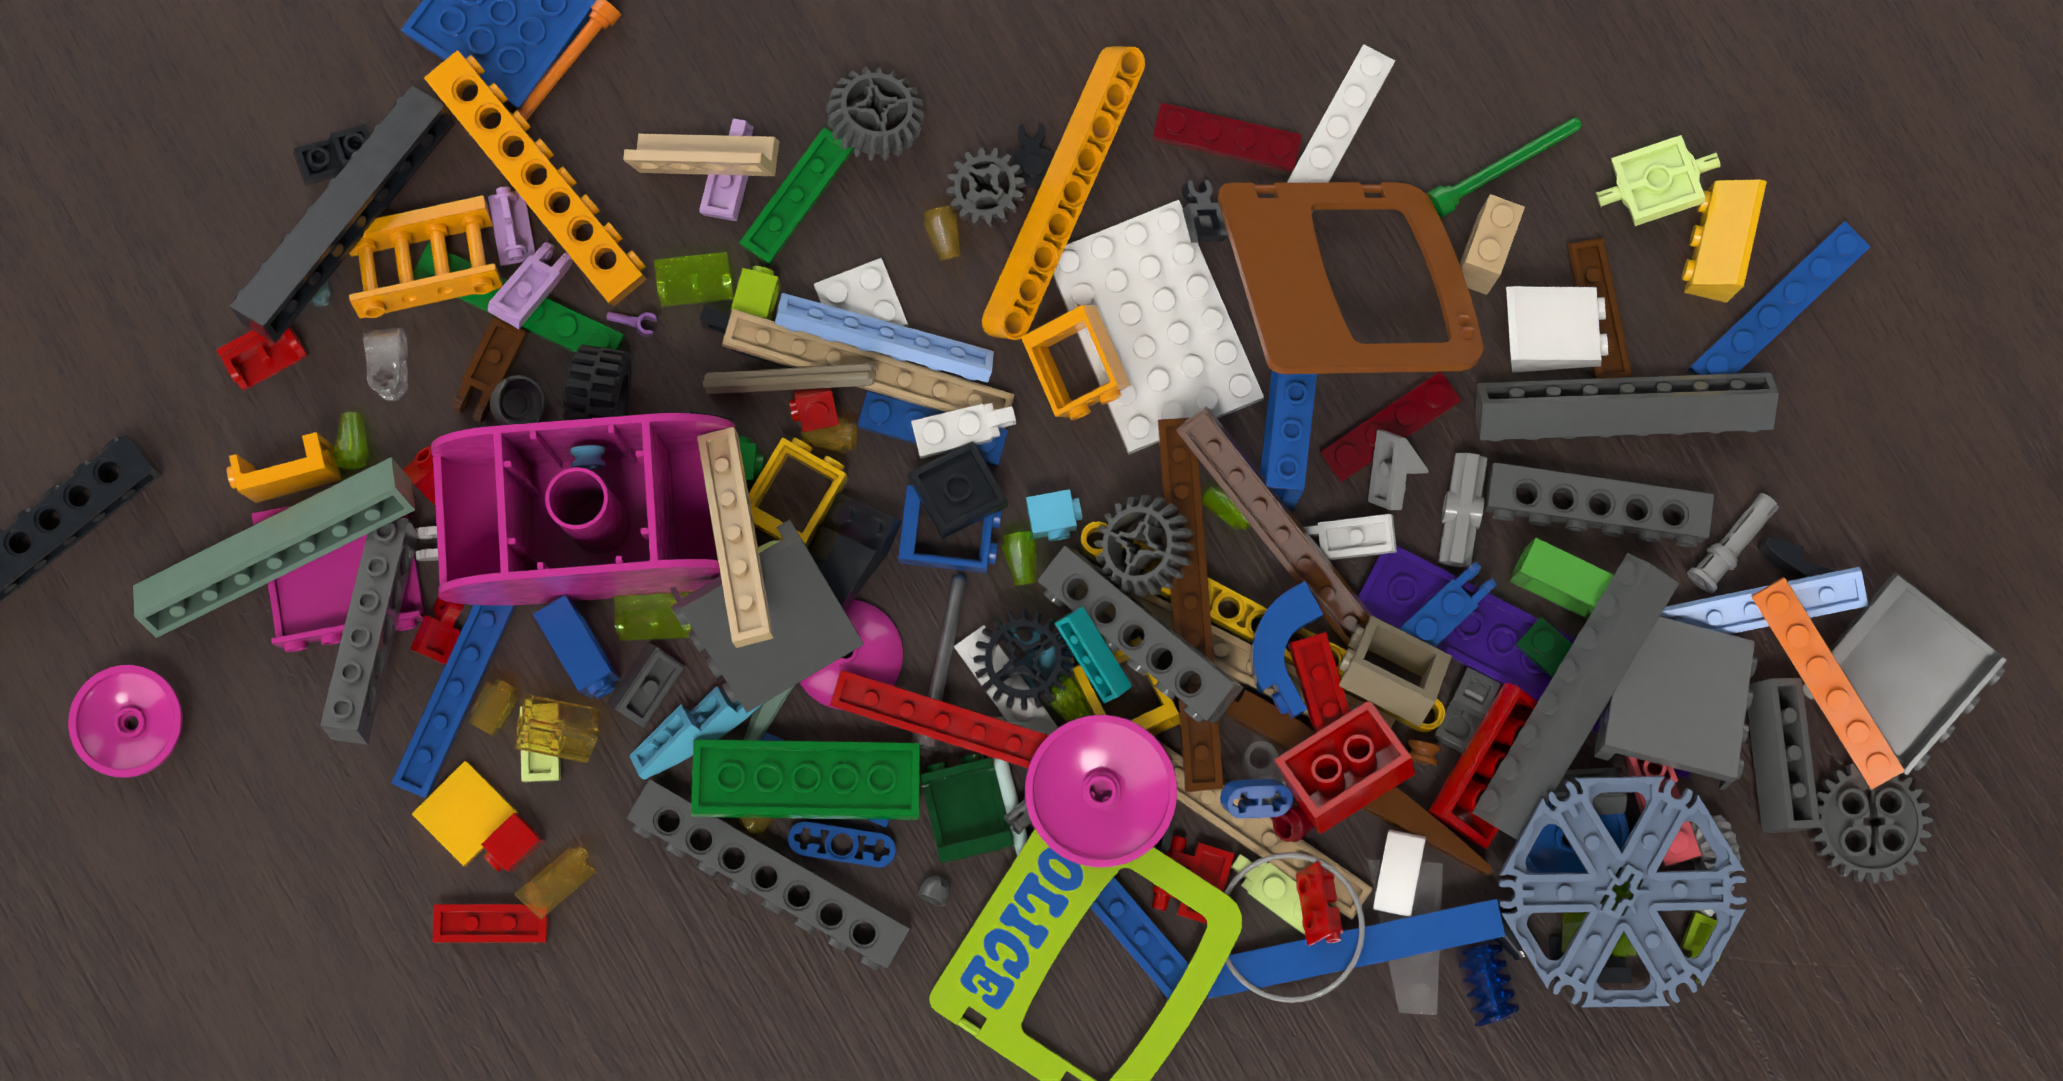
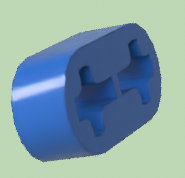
(1256, 806)

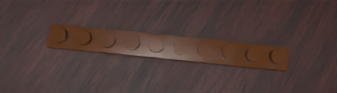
(1191, 603)

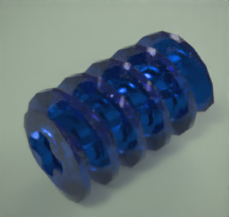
(1488, 983)

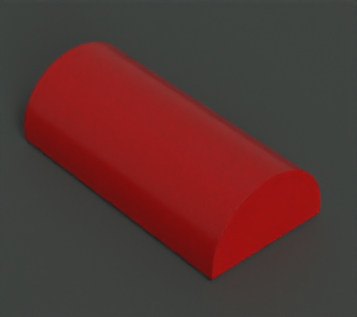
(1479, 764)

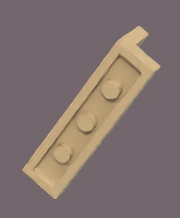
(704, 154)

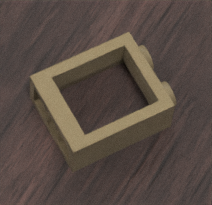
(1384, 687)

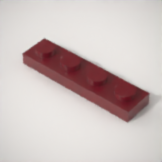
(1227, 137)
(1401, 417)

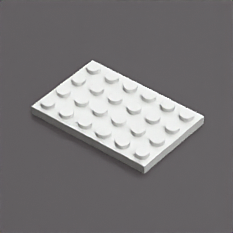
(1161, 323)

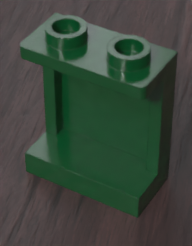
(966, 808)

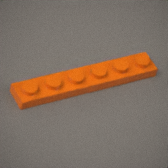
(1827, 683)

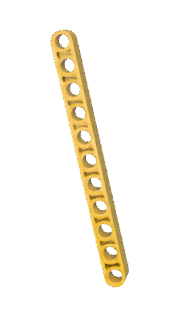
(1241, 624)

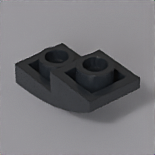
(328, 157)

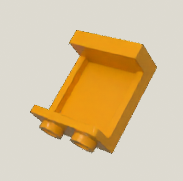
(286, 478)

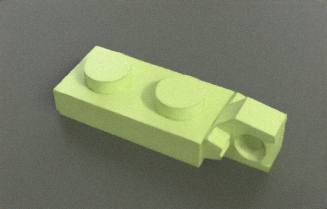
(1273, 890)

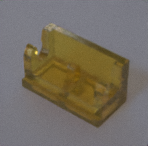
(557, 728)

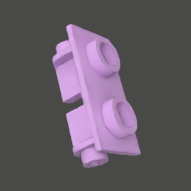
(511, 226)

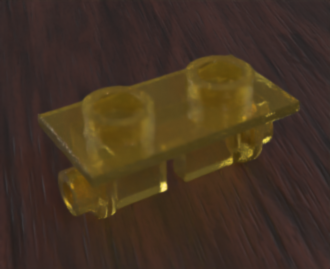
(556, 881)

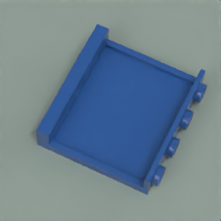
(1288, 434)

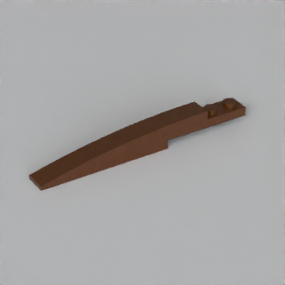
(1391, 807)

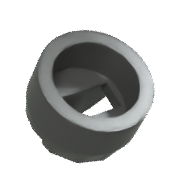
(934, 890)

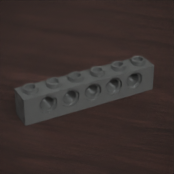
(1692, 507)
(369, 632)
(1217, 687)

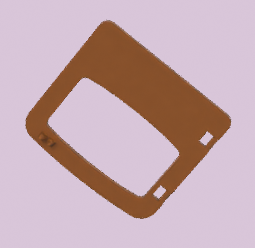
(1292, 294)

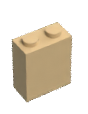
(1490, 243)

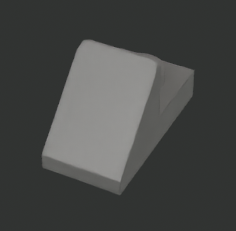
(1391, 464)

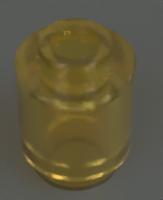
(493, 706)

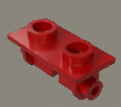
(1315, 889)

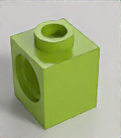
(757, 292)

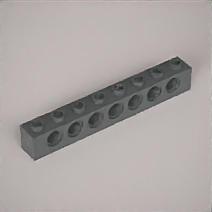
(657, 801)

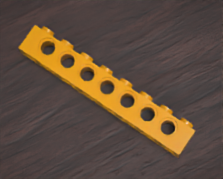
(448, 82)

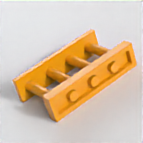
(416, 226)

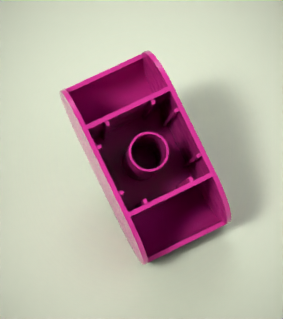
(534, 529)

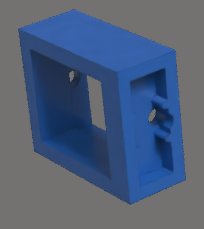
(909, 538)
(577, 648)

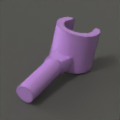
(633, 321)

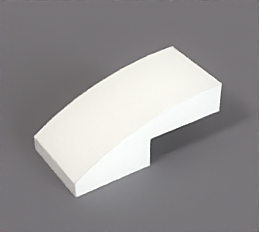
(1399, 872)

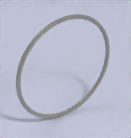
(1361, 928)

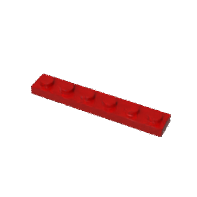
(936, 719)

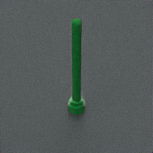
(1448, 197)

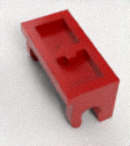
(255, 358)

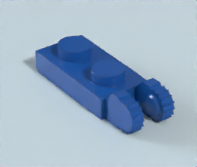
(1447, 609)

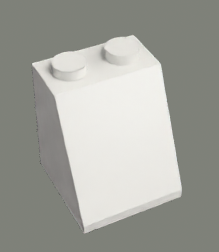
(1555, 328)

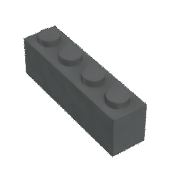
(1782, 756)

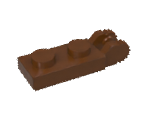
(490, 365)

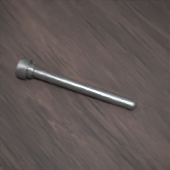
(944, 653)

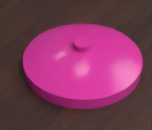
(1101, 790)

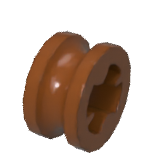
(1423, 752)

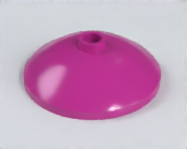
(878, 658)
(102, 715)

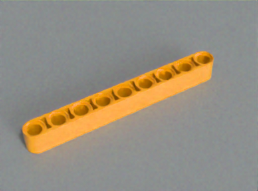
(1063, 192)

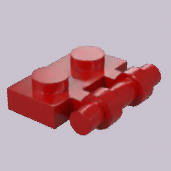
(1208, 863)

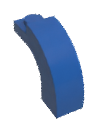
(1282, 619)

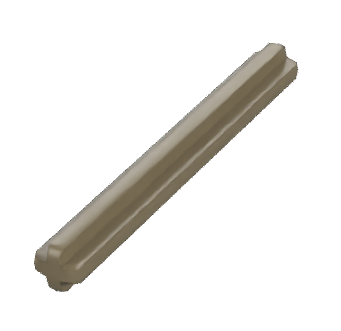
(789, 379)

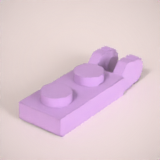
(529, 286)

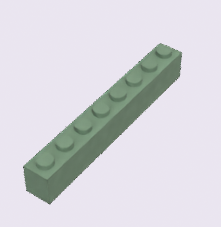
(273, 547)

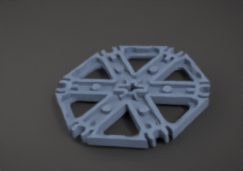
(1656, 892)

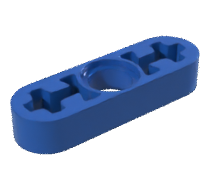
(816, 831)

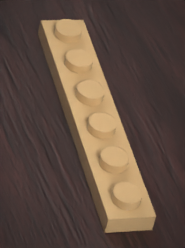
(735, 537)

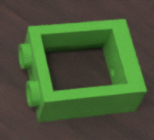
(1560, 577)

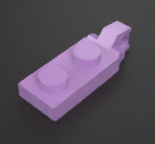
(725, 193)

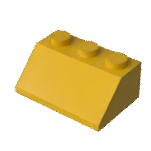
(1723, 239)

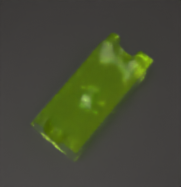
(694, 279)
(648, 618)

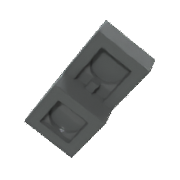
(1466, 709)

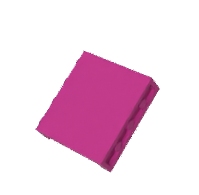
(316, 597)

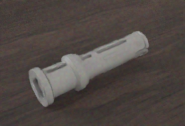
(1724, 555)

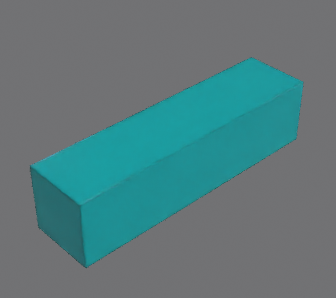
(1093, 654)

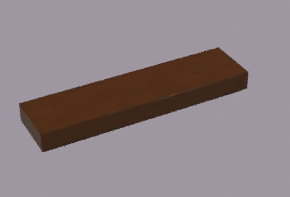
(1591, 269)

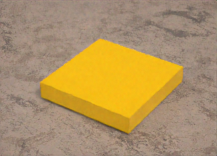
(464, 812)

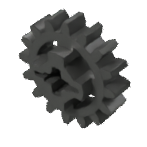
(993, 175)

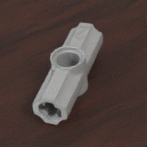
(1462, 510)

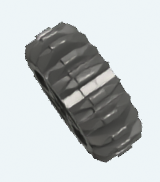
(866, 127)
(1156, 514)

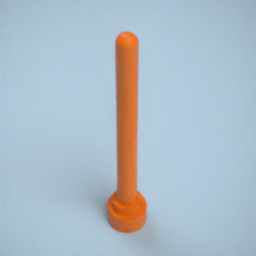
(602, 16)

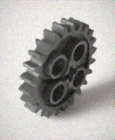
(1903, 821)

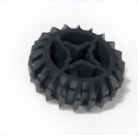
(1005, 633)

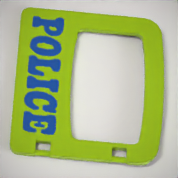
(1027, 927)

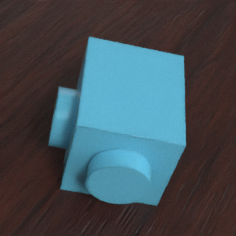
(1053, 515)

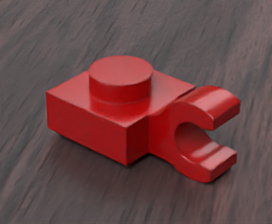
(437, 635)

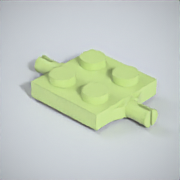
(1658, 180)

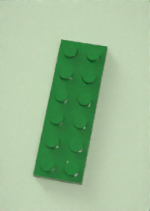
(805, 779)

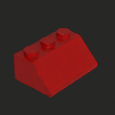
(1345, 766)

